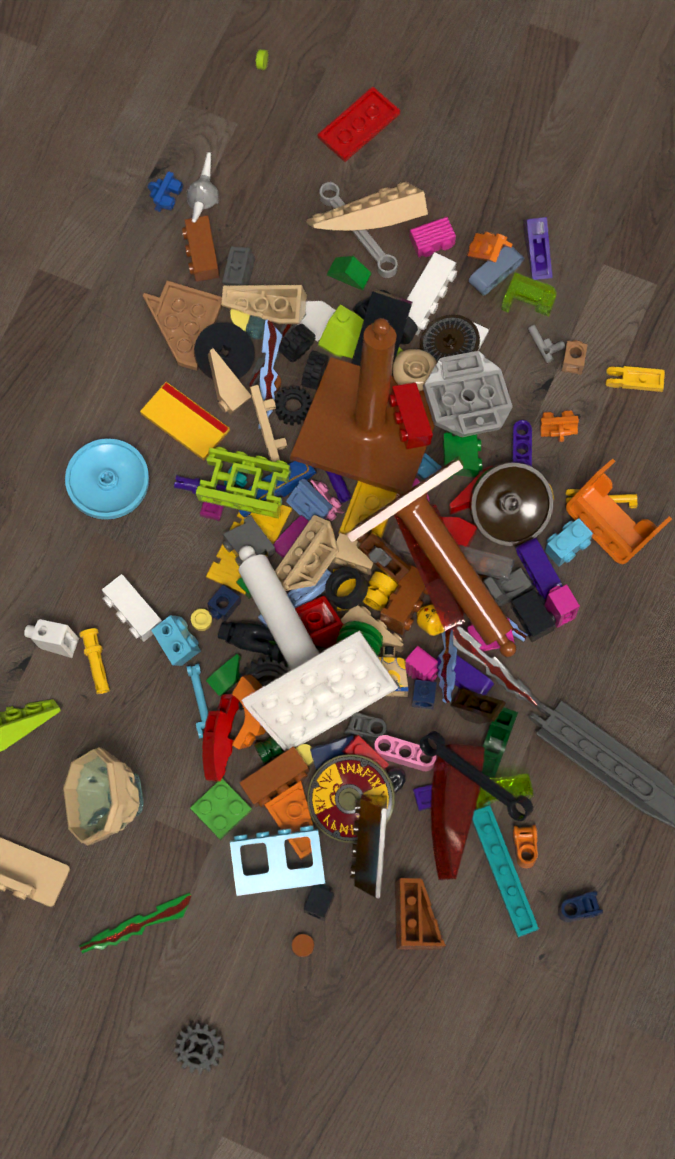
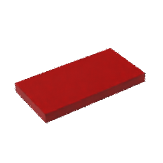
(359, 124)

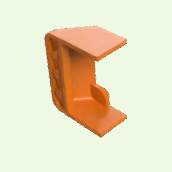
(608, 522)

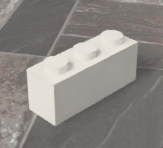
(130, 608)

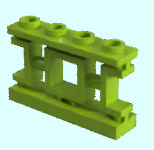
(241, 498)

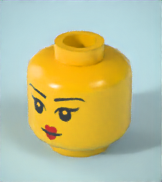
(429, 621)

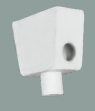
(53, 637)

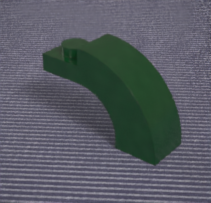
(497, 741)

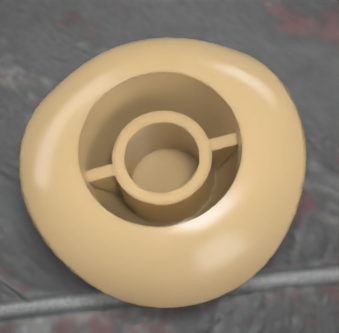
(413, 366)

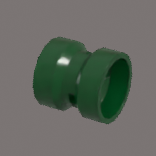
(268, 749)

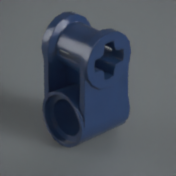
(584, 905)

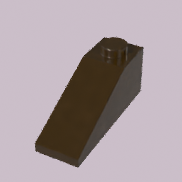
(476, 706)

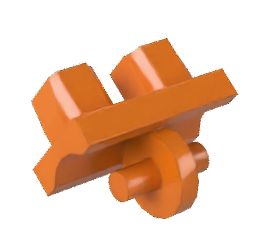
(559, 426)

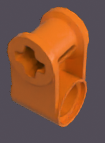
(525, 841)

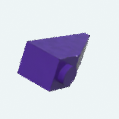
(538, 247)

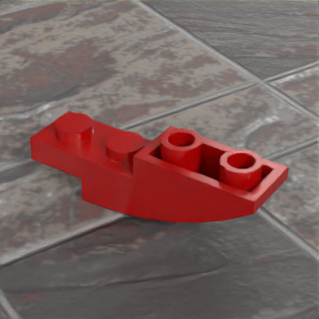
(216, 745)

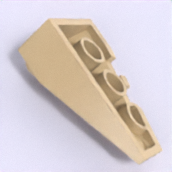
(270, 302)

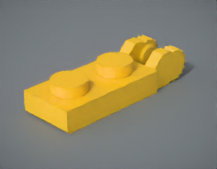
(636, 378)

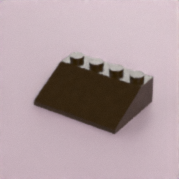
(370, 843)

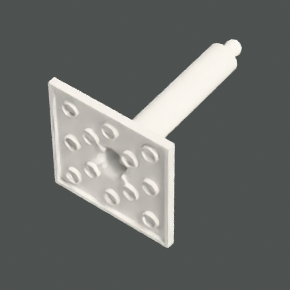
(320, 686)

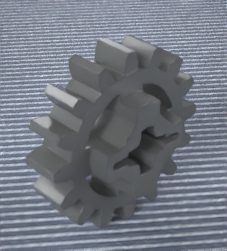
(209, 1044)

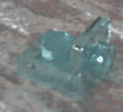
(256, 327)

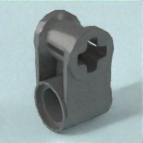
(364, 726)

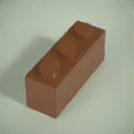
(200, 249)
(275, 777)

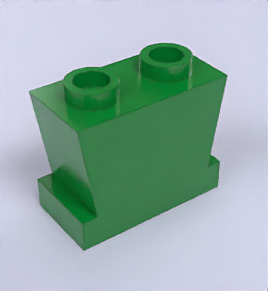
(467, 449)

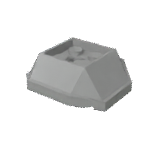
(472, 377)

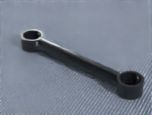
(476, 776)

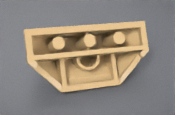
(308, 555)

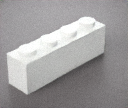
(430, 288)

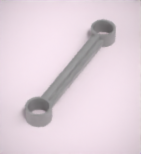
(362, 235)

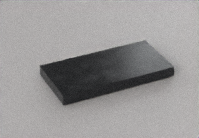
(390, 308)

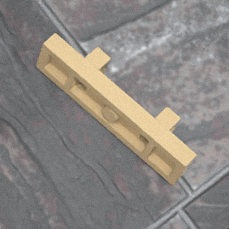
(261, 408)

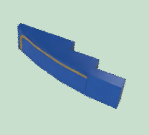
(298, 472)

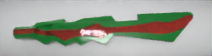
(135, 926)

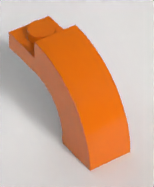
(246, 686)

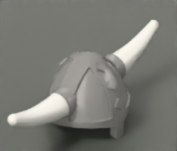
(202, 192)

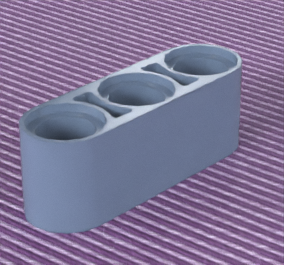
(493, 273)

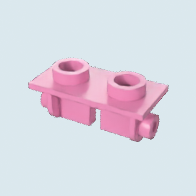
(323, 490)

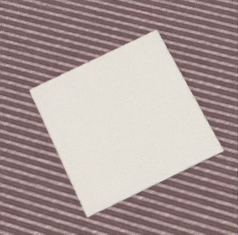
(317, 317)

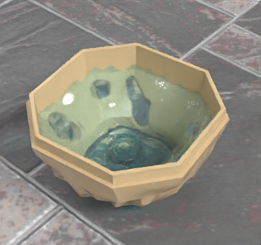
(100, 796)

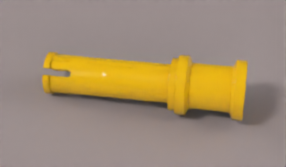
(93, 651)

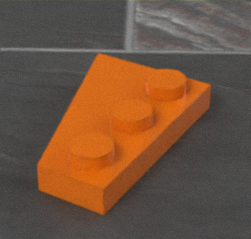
(292, 812)

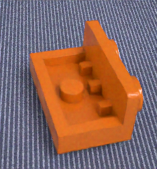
(487, 246)

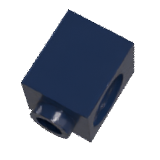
(226, 595)
(424, 694)

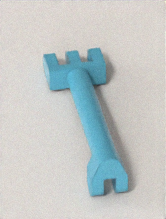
(194, 672)

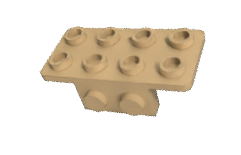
(30, 874)

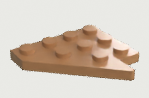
(181, 317)

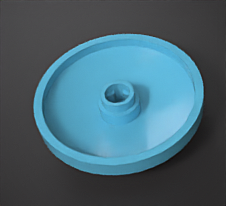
(107, 479)

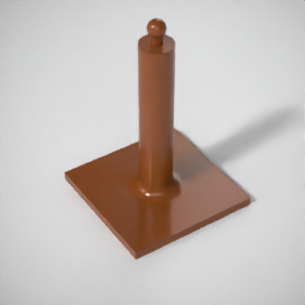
(351, 421)
(446, 556)

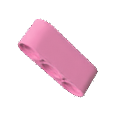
(396, 746)

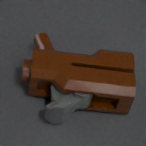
(383, 556)

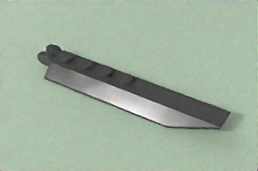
(608, 761)

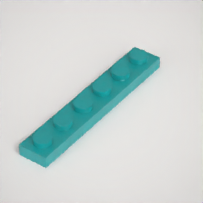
(504, 872)

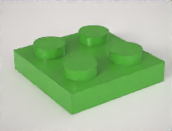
(221, 809)

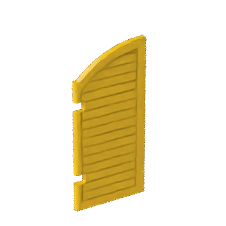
(228, 570)

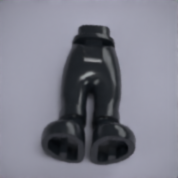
(245, 636)

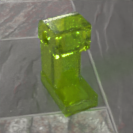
(530, 292)
(515, 785)

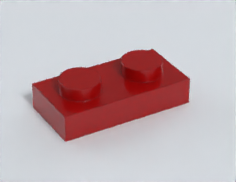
(360, 747)

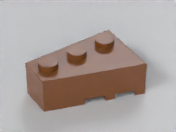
(404, 602)
(414, 917)

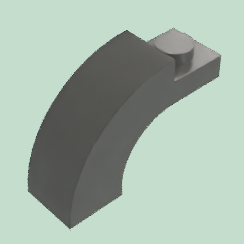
(507, 591)

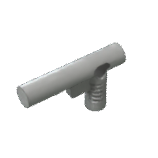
(545, 345)

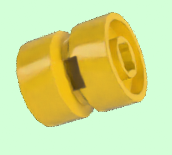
(380, 588)

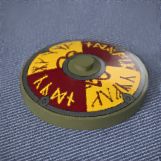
(338, 786)

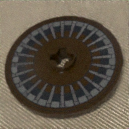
(455, 327)

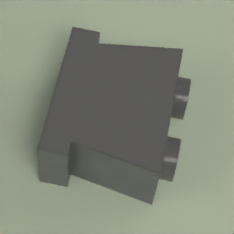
(250, 535)

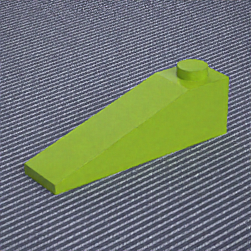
(342, 333)
(17, 722)

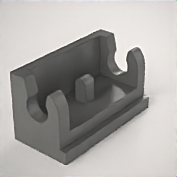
(239, 267)

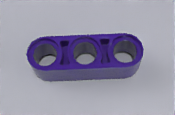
(522, 442)
(538, 566)
(469, 677)

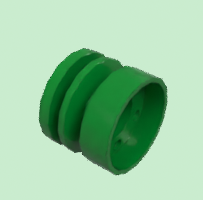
(369, 632)

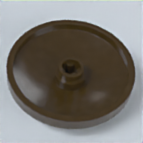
(511, 503)

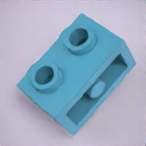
(563, 546)
(176, 640)

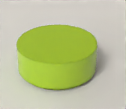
(262, 59)

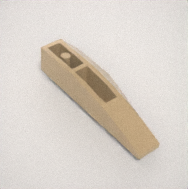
(375, 211)

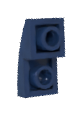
(328, 751)

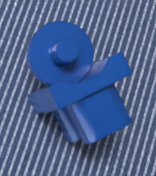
(161, 189)

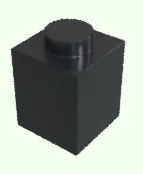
(319, 902)

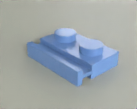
(308, 501)

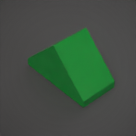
(349, 271)

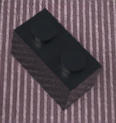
(533, 615)

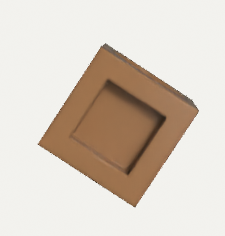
(571, 364)

